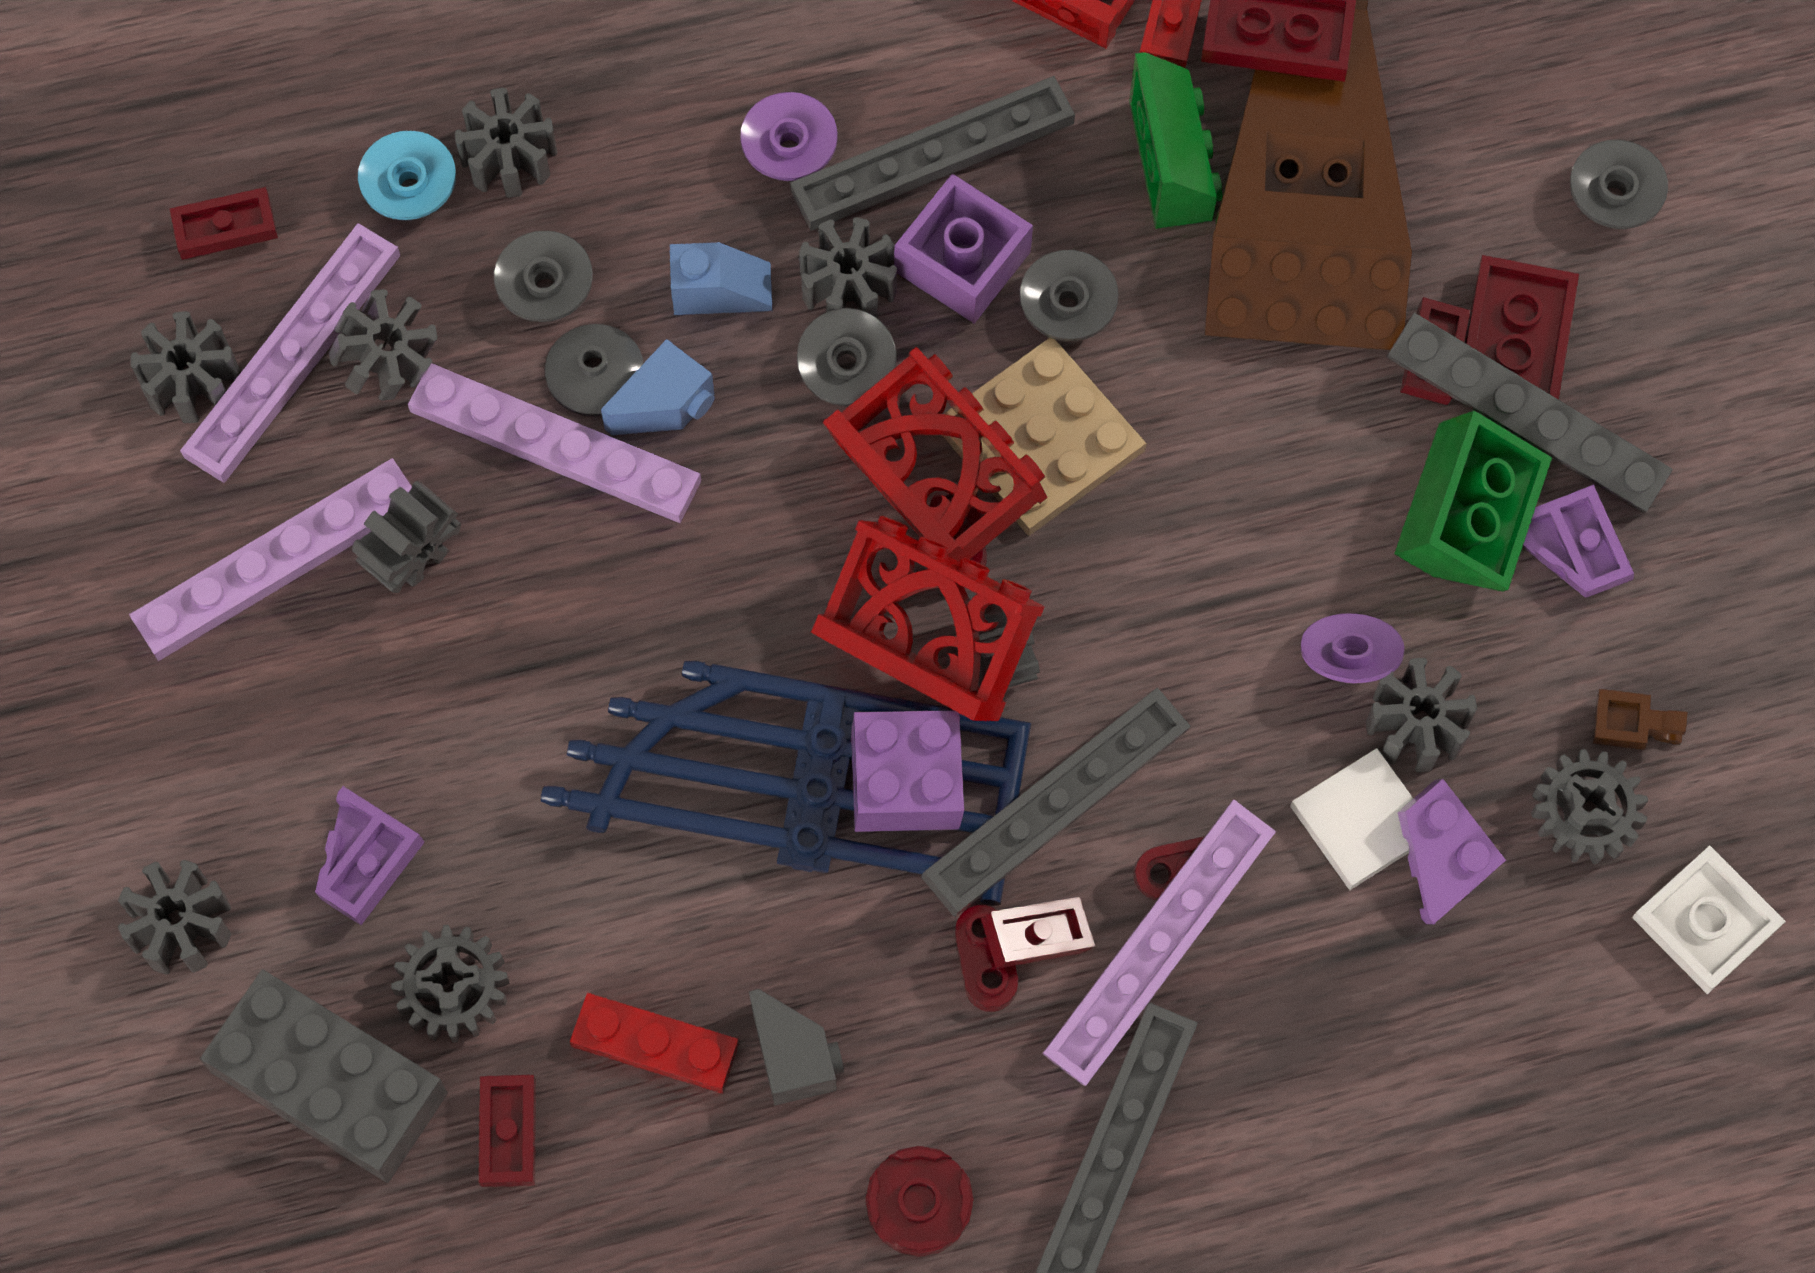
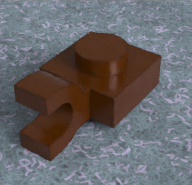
(1627, 721)

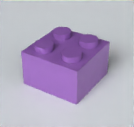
(963, 248)
(907, 771)

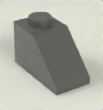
(794, 1051)

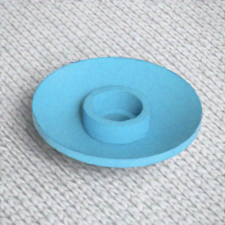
(405, 157)

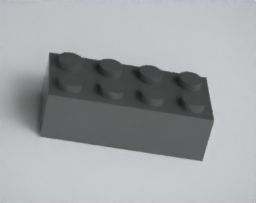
(324, 1075)

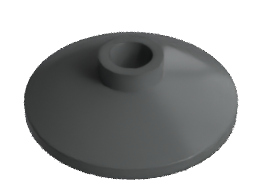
(1623, 167)
(541, 257)
(1071, 276)
(839, 334)
(586, 388)

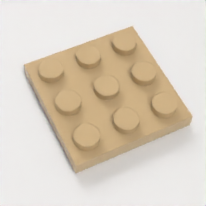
(1058, 422)

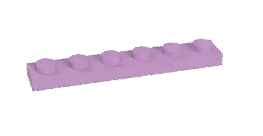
(289, 354)
(555, 443)
(266, 563)
(1158, 943)

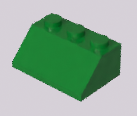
(1172, 143)
(1473, 503)

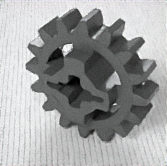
(1606, 820)
(472, 983)

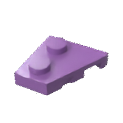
(1579, 543)
(1445, 849)
(363, 856)

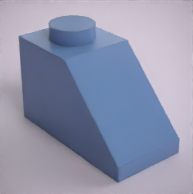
(718, 280)
(660, 394)

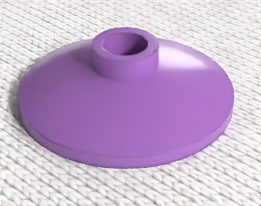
(787, 118)
(1352, 648)

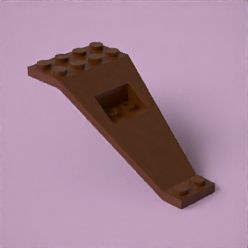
(1305, 251)

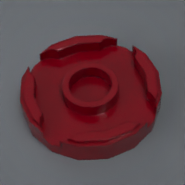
(919, 1201)

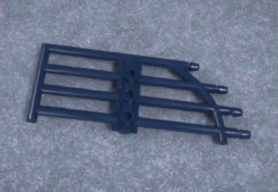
(818, 779)

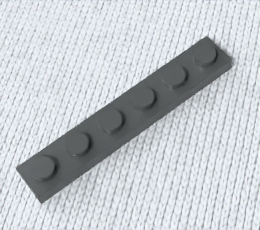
(932, 153)
(1529, 413)
(1055, 802)
(1118, 1143)

